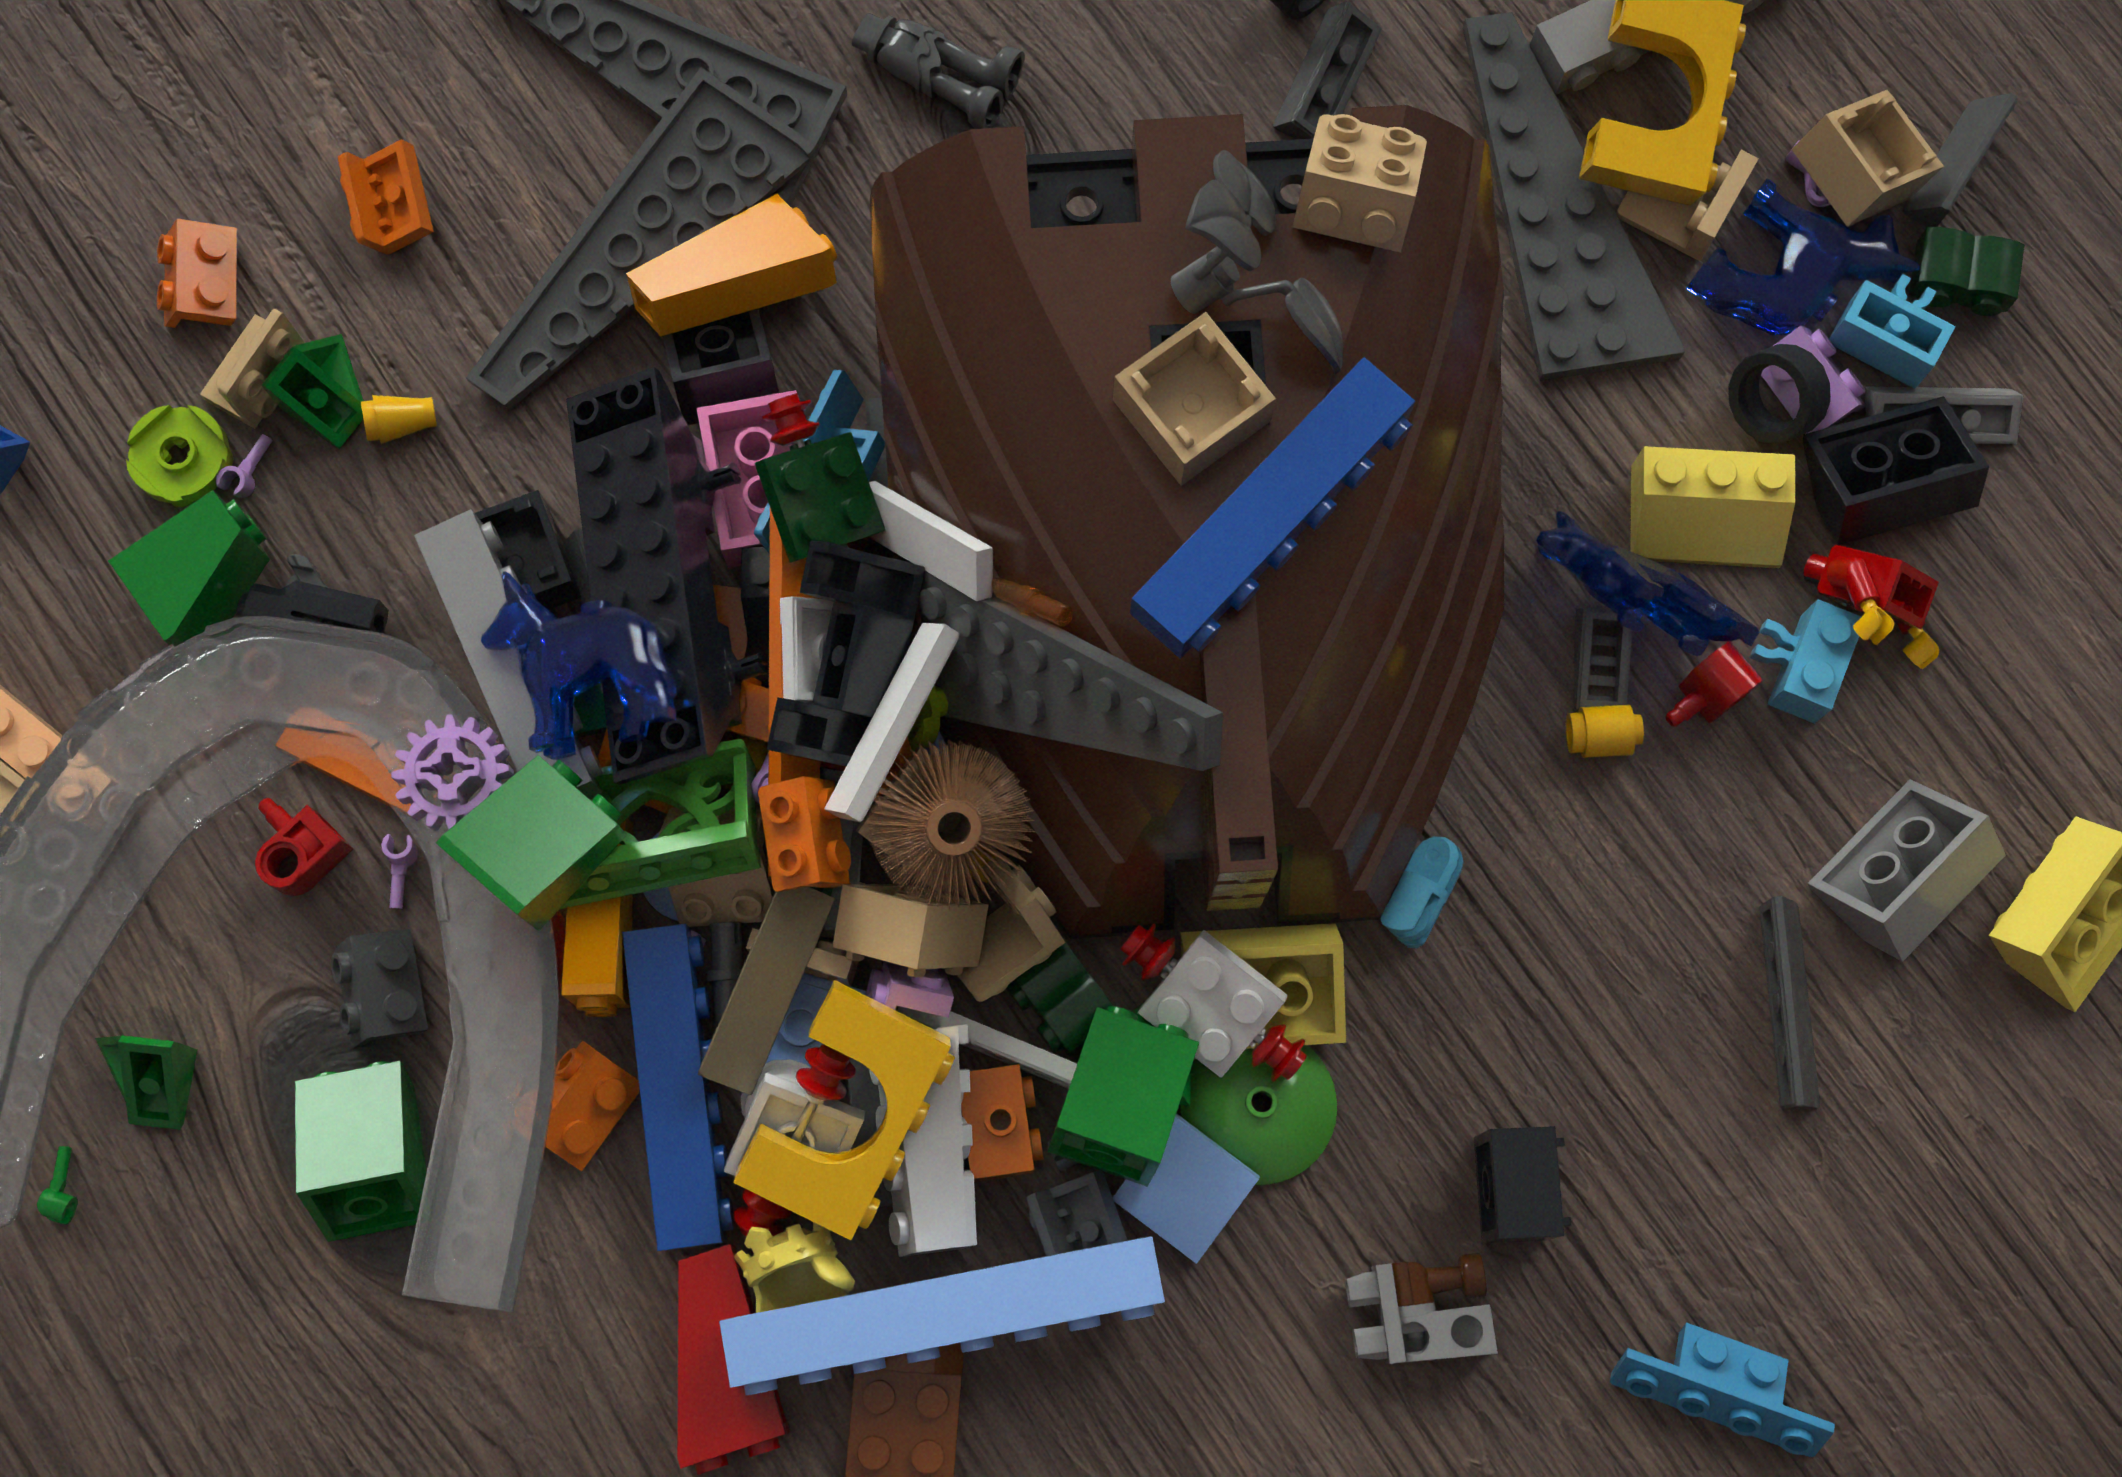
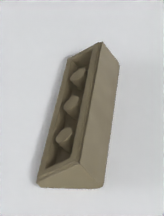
(766, 988)

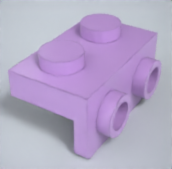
(1844, 385)
(925, 994)

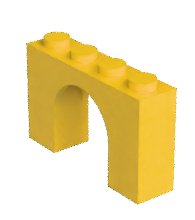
(1675, 161)
(841, 1186)

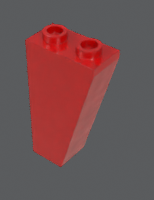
(711, 1413)

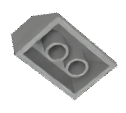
(1908, 868)

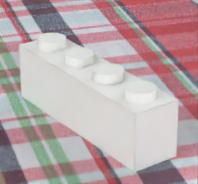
(931, 1189)

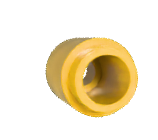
(1604, 731)

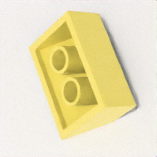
(1712, 506)
(2067, 915)
(1304, 965)

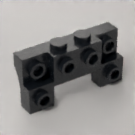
(861, 653)

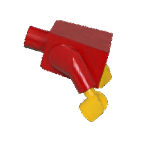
(1883, 590)

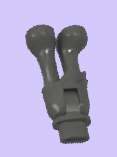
(916, 55)

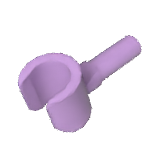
(244, 470)
(399, 866)

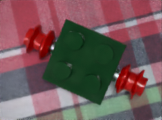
(815, 487)

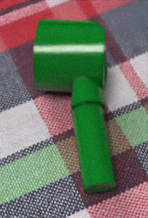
(52, 1201)

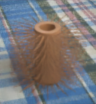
(953, 846)

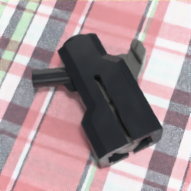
(312, 601)

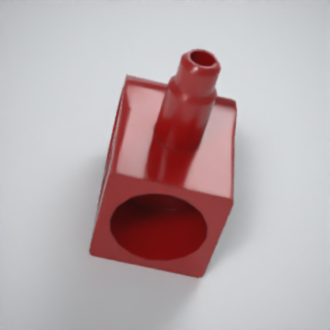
(1715, 686)
(307, 837)

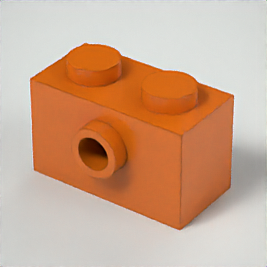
(999, 1123)

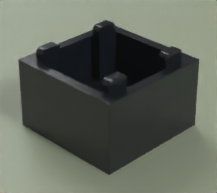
(533, 548)
(1519, 1185)

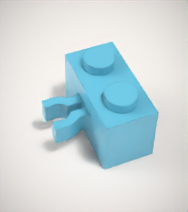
(1892, 332)
(1813, 659)

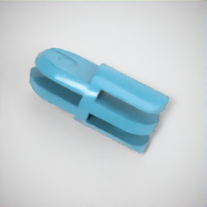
(1423, 891)

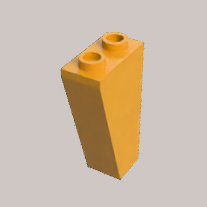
(734, 268)
(595, 955)

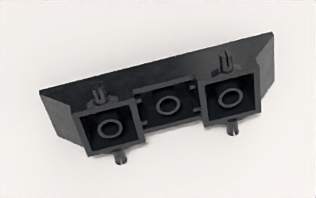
(647, 551)

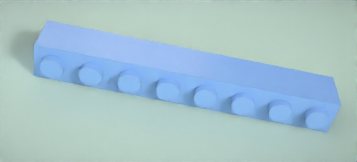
(941, 1312)

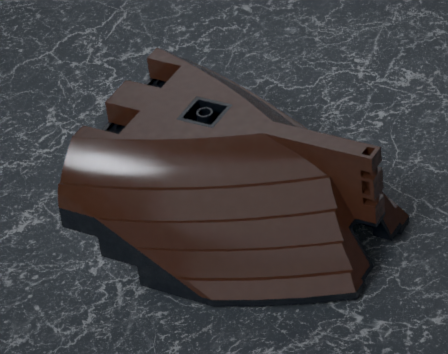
(1349, 658)

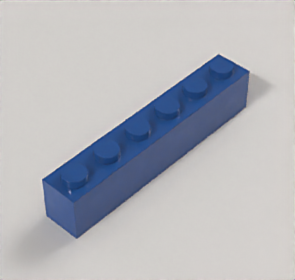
(1272, 508)
(675, 1099)

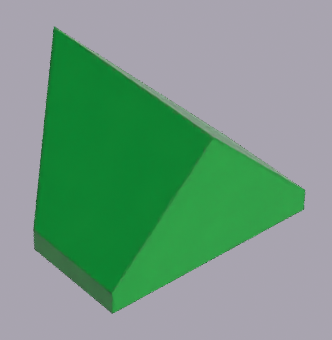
(318, 388)
(151, 1078)

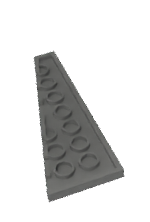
(657, 53)
(692, 172)
(1573, 262)
(1054, 686)

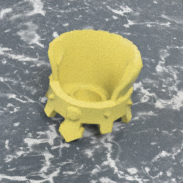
(793, 1267)

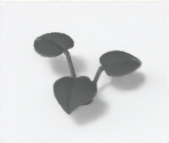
(1224, 216)

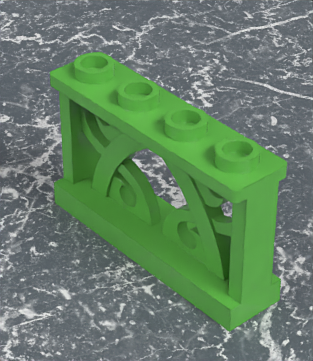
(677, 857)

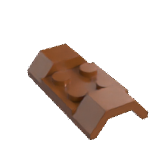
(906, 1417)

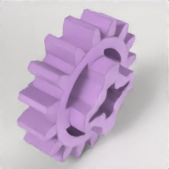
(450, 751)

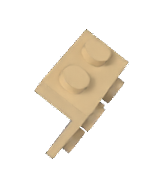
(1360, 182)
(1014, 934)

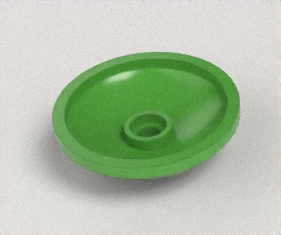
(1271, 1142)

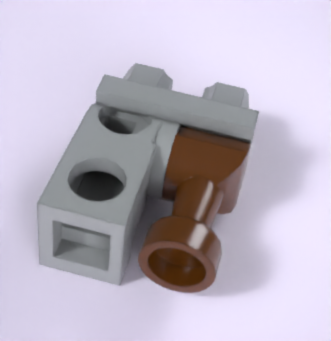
(1408, 1316)

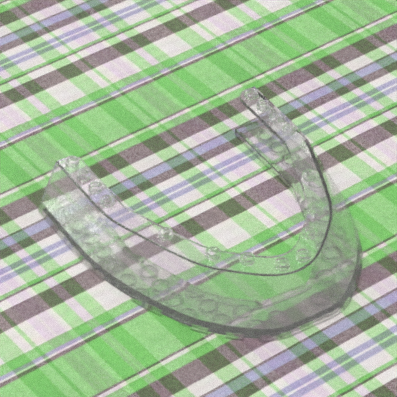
(175, 751)

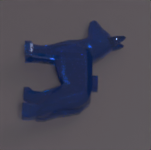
(1811, 264)
(1642, 587)
(577, 653)

